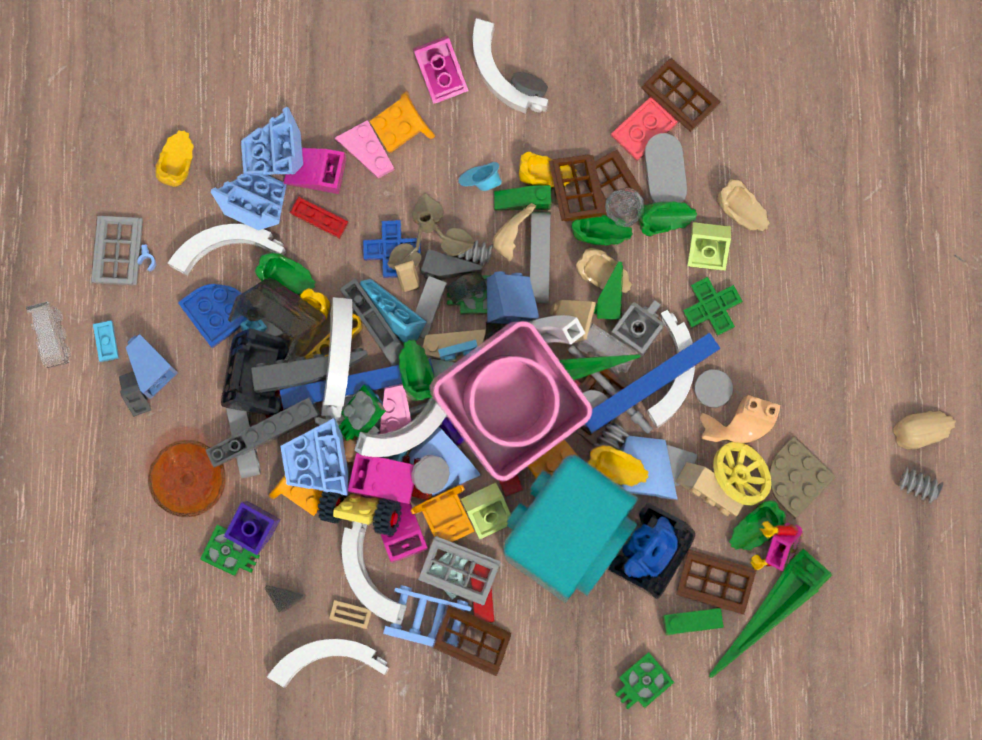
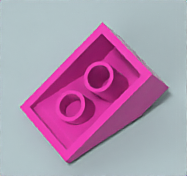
(440, 69)

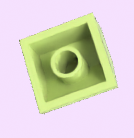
(709, 246)
(487, 510)

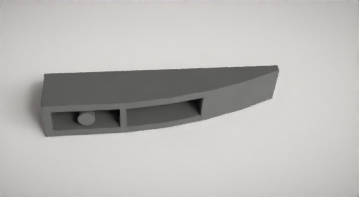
(373, 321)
(296, 373)
(263, 432)

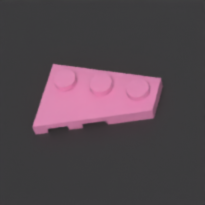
(365, 146)
(397, 409)

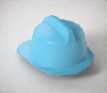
(483, 177)

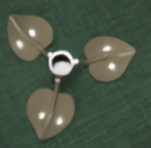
(426, 214)

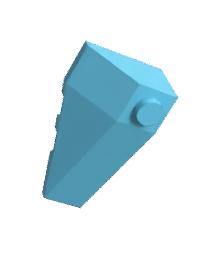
(399, 317)

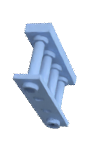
(414, 633)

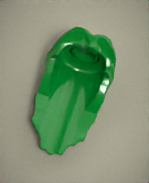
(665, 216)
(600, 231)
(285, 271)
(415, 371)
(748, 533)

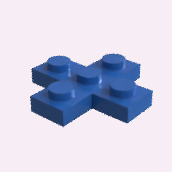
(382, 248)

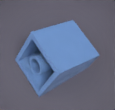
(510, 299)
(148, 366)

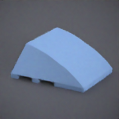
(274, 147)
(252, 200)
(441, 445)
(317, 460)
(656, 461)

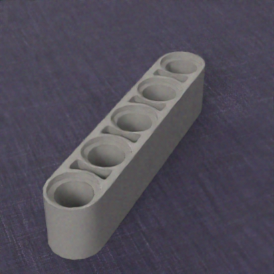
(540, 255)
(249, 462)

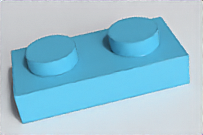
(106, 341)
(450, 353)

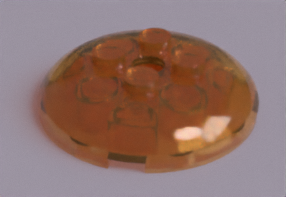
(168, 474)

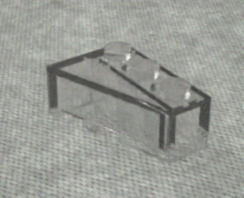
(49, 334)
(603, 344)

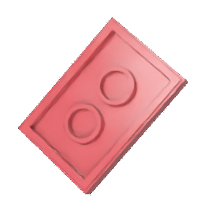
(642, 126)

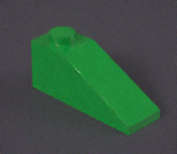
(521, 197)
(610, 299)
(692, 621)

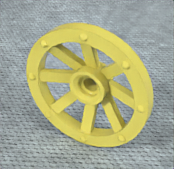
(740, 475)

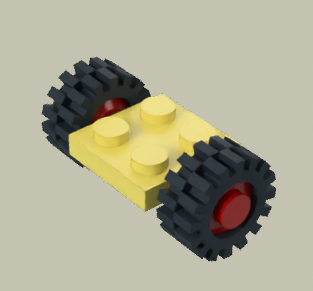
(361, 509)

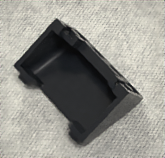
(246, 351)
(656, 585)

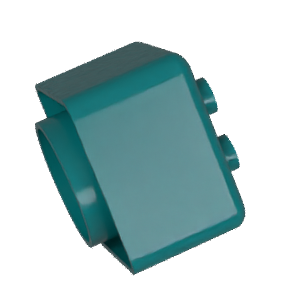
(570, 528)

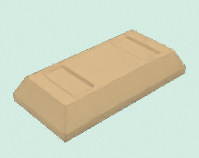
(407, 276)

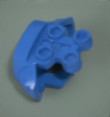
(650, 554)

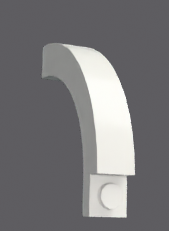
(492, 77)
(218, 236)
(559, 328)
(338, 357)
(675, 397)
(404, 438)
(359, 579)
(304, 655)

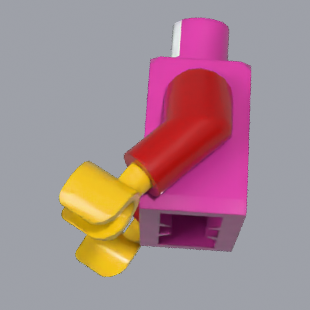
(783, 545)

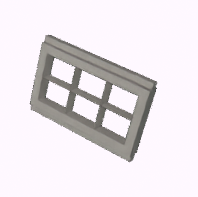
(99, 250)
(447, 585)

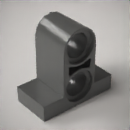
(132, 396)

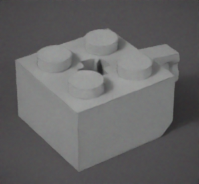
(639, 317)

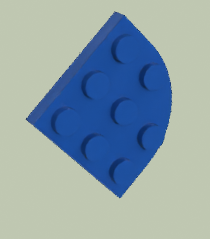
(209, 311)

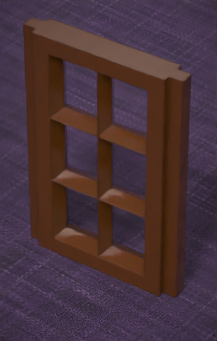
(670, 107)
(624, 172)
(560, 192)
(587, 385)
(723, 565)
(464, 656)

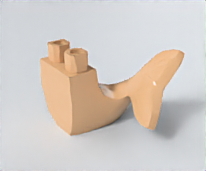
(751, 422)

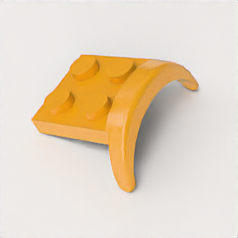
(399, 123)
(551, 459)
(303, 497)
(446, 515)

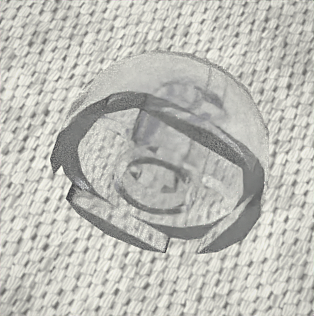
(625, 206)

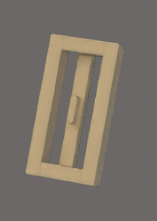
(334, 610)

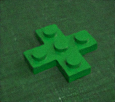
(712, 306)

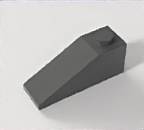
(444, 266)

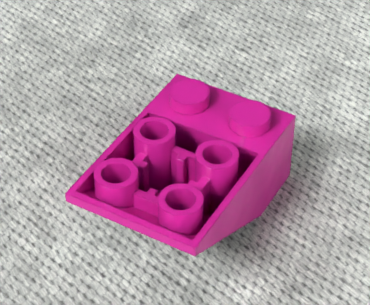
(320, 170)
(381, 478)
(407, 539)

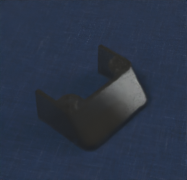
(283, 310)

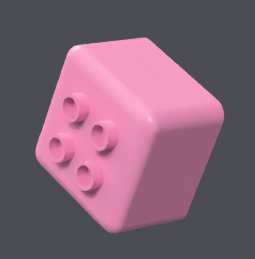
(510, 399)

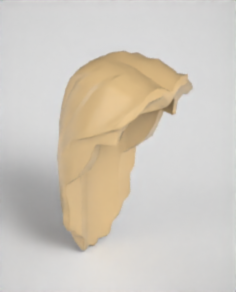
(742, 206)
(506, 235)
(597, 268)
(923, 429)

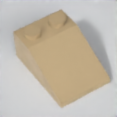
(581, 309)

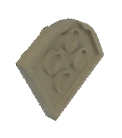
(797, 477)

